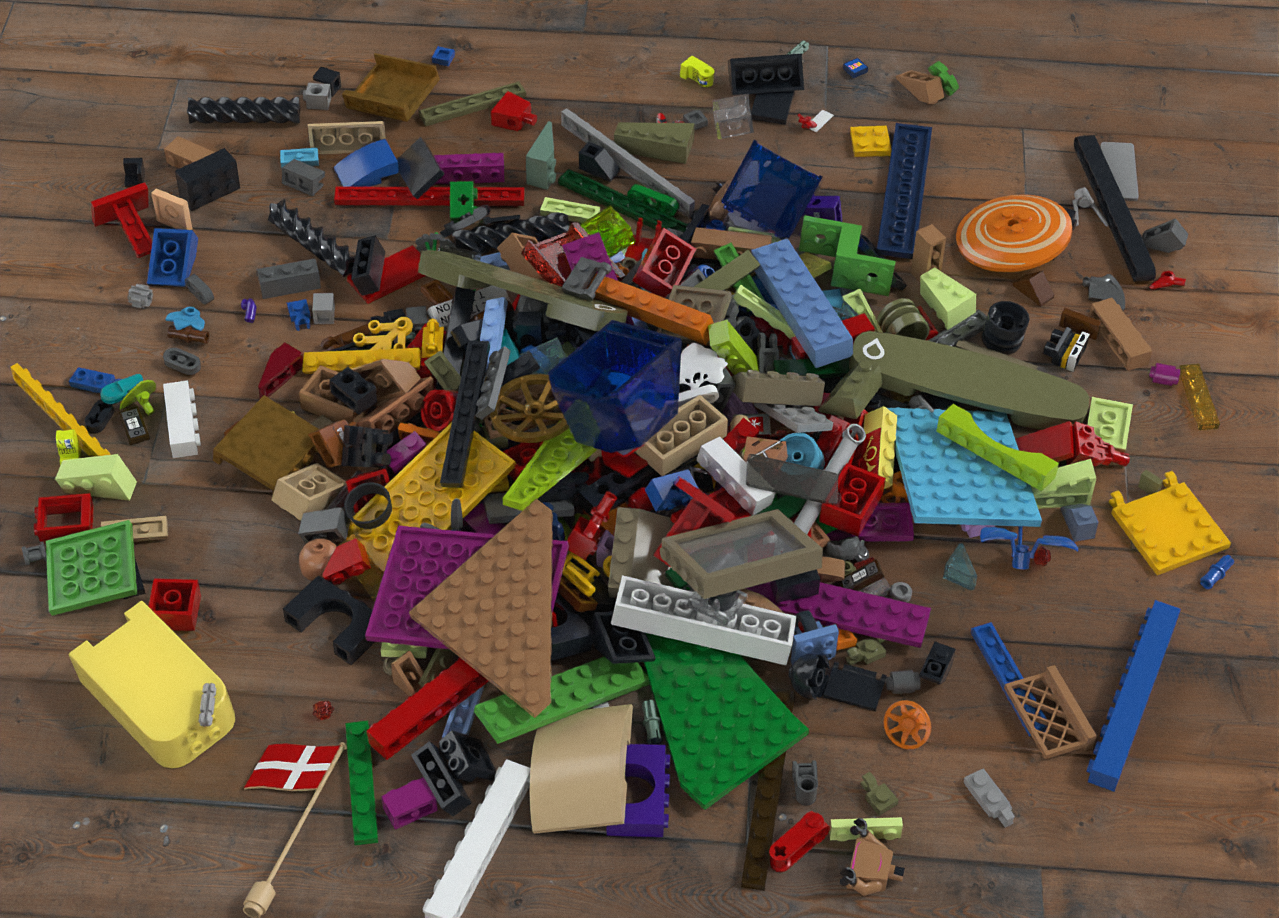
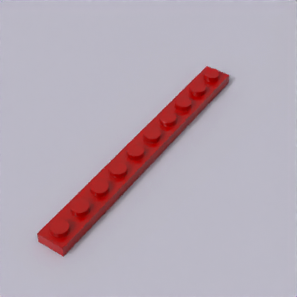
(432, 197)

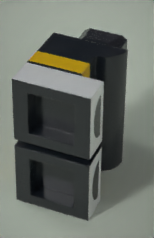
(1068, 349)

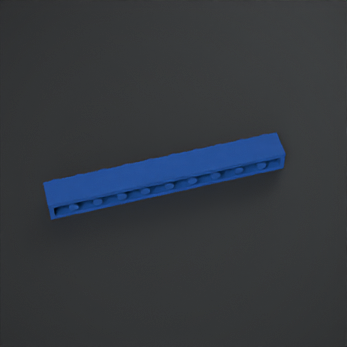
(1133, 696)

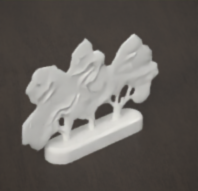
(703, 361)

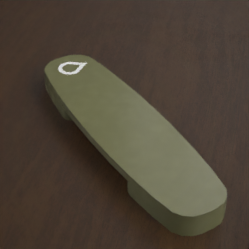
(561, 306)
(972, 378)

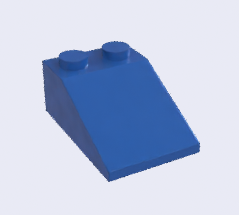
(172, 256)

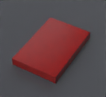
(1053, 442)

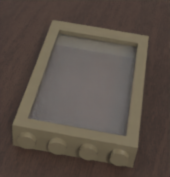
(741, 553)

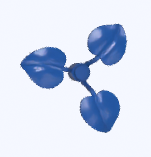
(1021, 553)

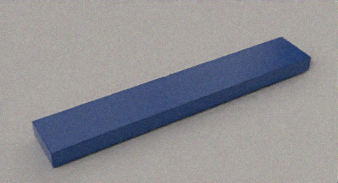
(1003, 667)

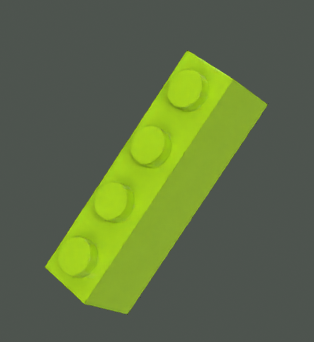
(732, 347)

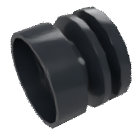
(1005, 327)

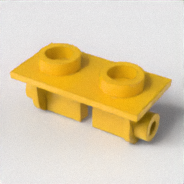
(432, 339)

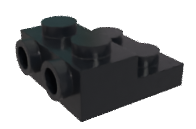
(467, 757)

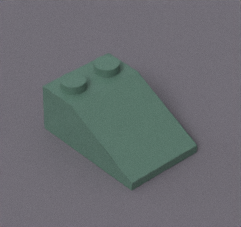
(541, 160)

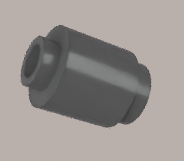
(903, 682)

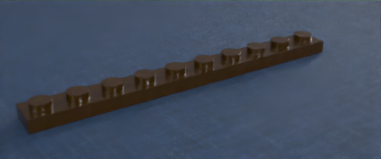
(765, 813)

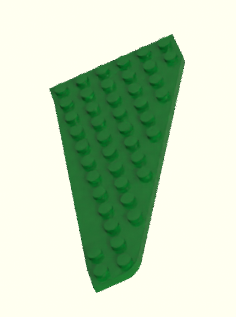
(716, 717)

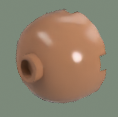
(315, 557)

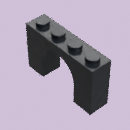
(324, 597)
(572, 634)

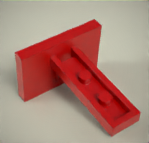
(124, 207)
(693, 515)

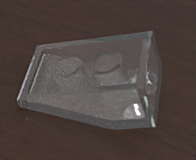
(733, 116)

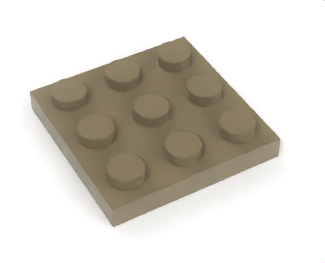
(701, 299)

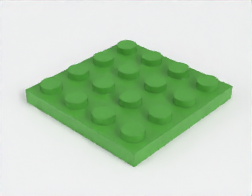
(90, 567)

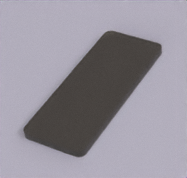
(792, 479)

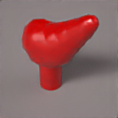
(1166, 280)

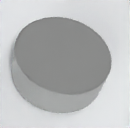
(901, 592)

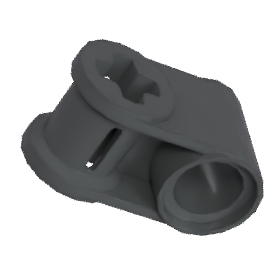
(805, 782)

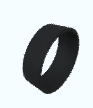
(360, 491)

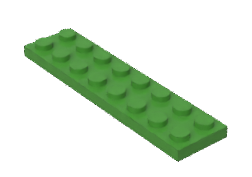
(570, 694)

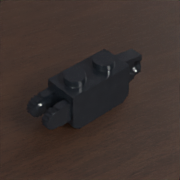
(566, 487)

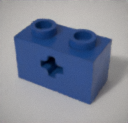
(665, 494)

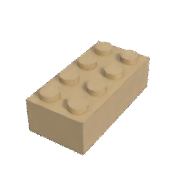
(684, 435)

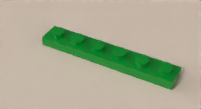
(361, 784)

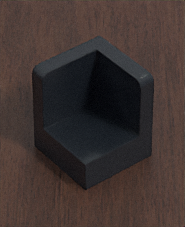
(330, 77)
(134, 171)

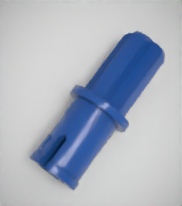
(1216, 572)

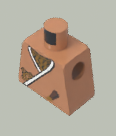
(766, 447)

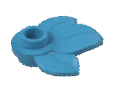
(186, 317)

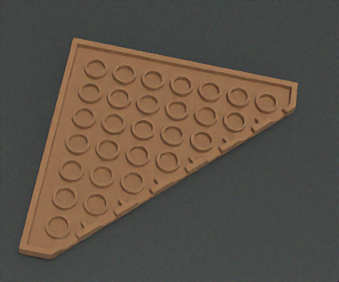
(500, 610)

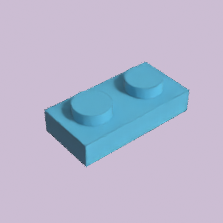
(306, 155)

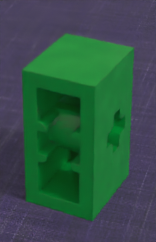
(462, 192)

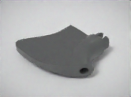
(1104, 288)

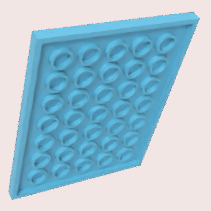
(952, 482)

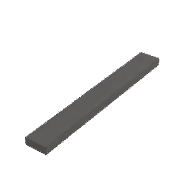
(962, 331)

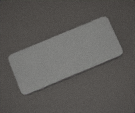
(1123, 167)

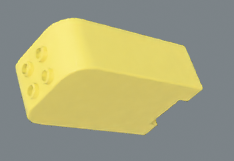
(154, 687)

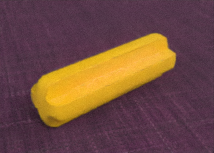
(578, 580)

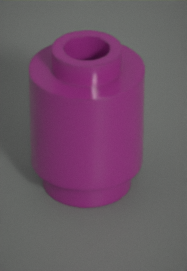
(1164, 374)

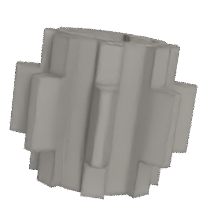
(140, 296)

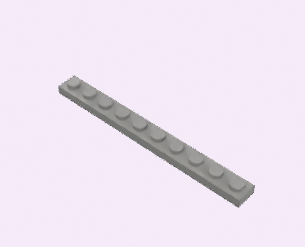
(626, 161)

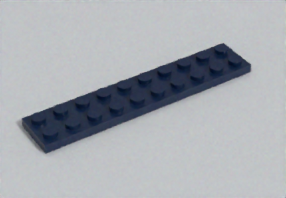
(904, 190)

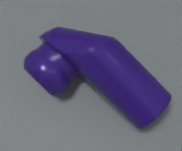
(250, 307)

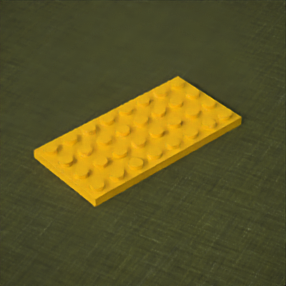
(420, 497)

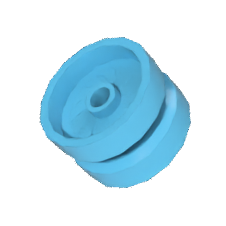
(803, 451)

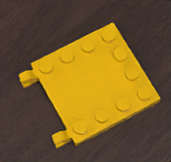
(1169, 526)

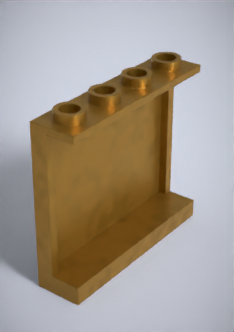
(393, 88)
(268, 443)

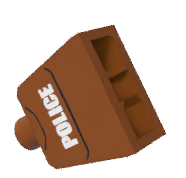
(329, 442)

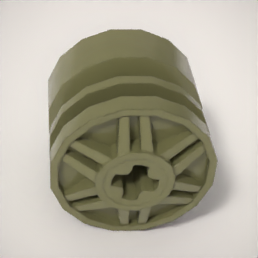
(903, 319)

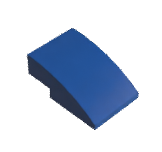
(367, 165)

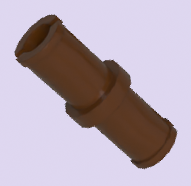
(189, 334)

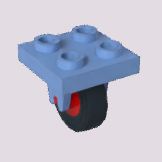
(813, 638)

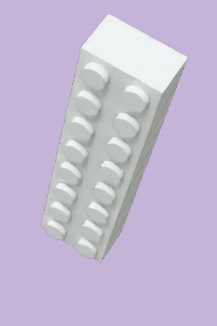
(665, 613)

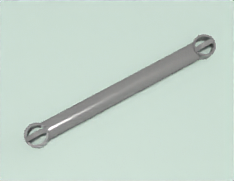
(836, 464)

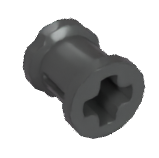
(34, 553)

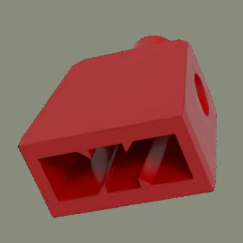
(512, 113)

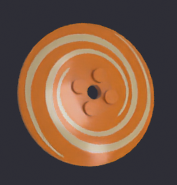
(1037, 235)

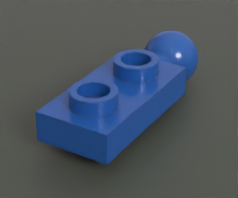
(91, 380)

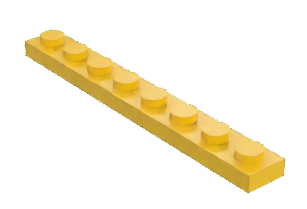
(56, 411)

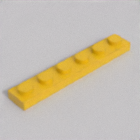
(342, 359)

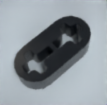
(102, 417)

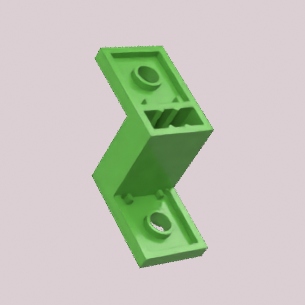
(850, 268)

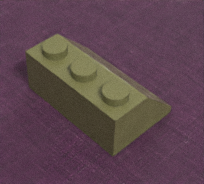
(854, 391)

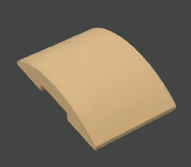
(580, 770)

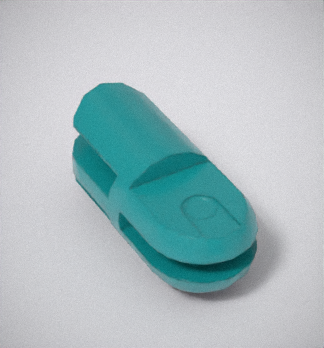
(118, 390)

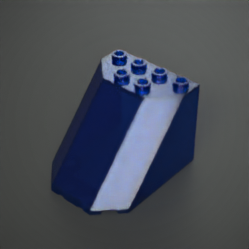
(771, 191)

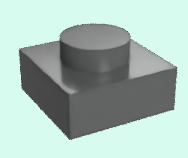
(696, 117)

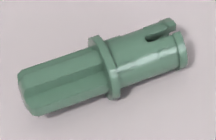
(651, 722)

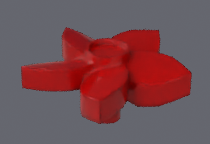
(807, 122)

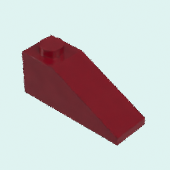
(280, 368)

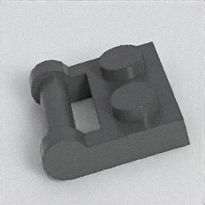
(582, 276)

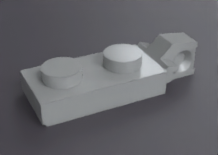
(989, 796)

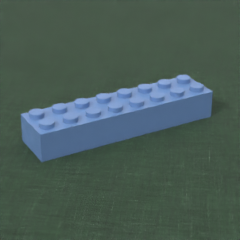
(802, 303)

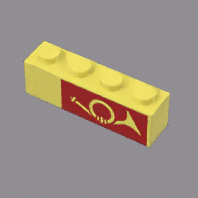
(879, 443)

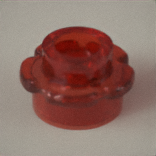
(1042, 556)
(322, 710)

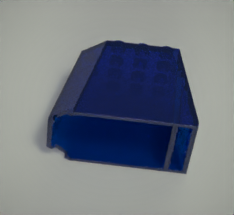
(619, 386)

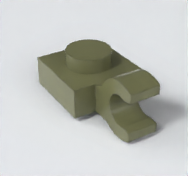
(866, 650)
(878, 797)

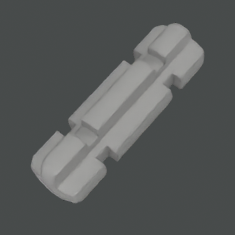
(207, 704)

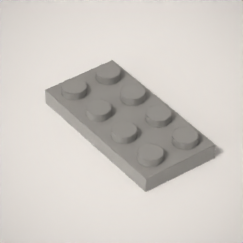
(797, 417)

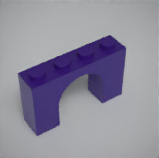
(648, 816)

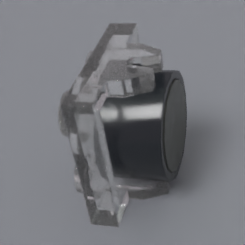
(718, 607)

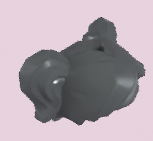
(847, 549)

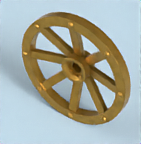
(532, 412)

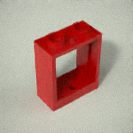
(63, 504)

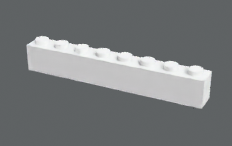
(479, 843)

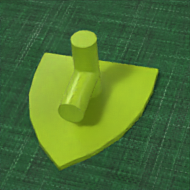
(141, 394)

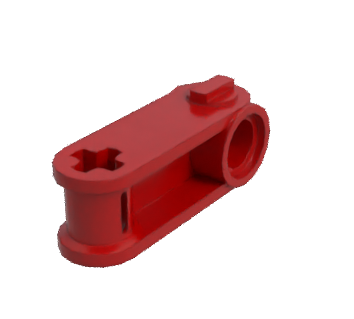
(798, 841)

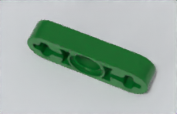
(664, 203)

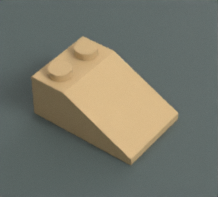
(307, 490)

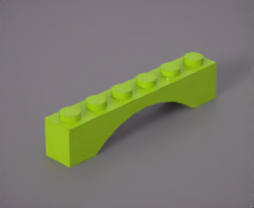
(1029, 467)

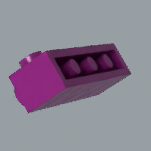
(464, 166)

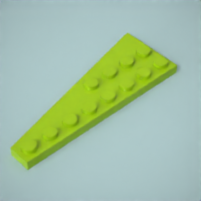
(546, 468)

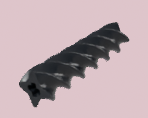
(244, 110)
(311, 237)
(484, 238)

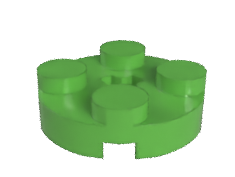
(949, 82)

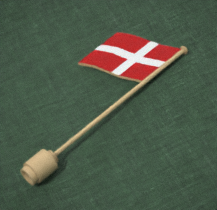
(288, 769)

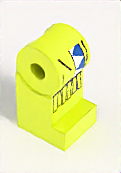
(697, 71)
(68, 445)

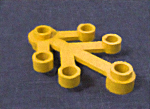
(385, 341)

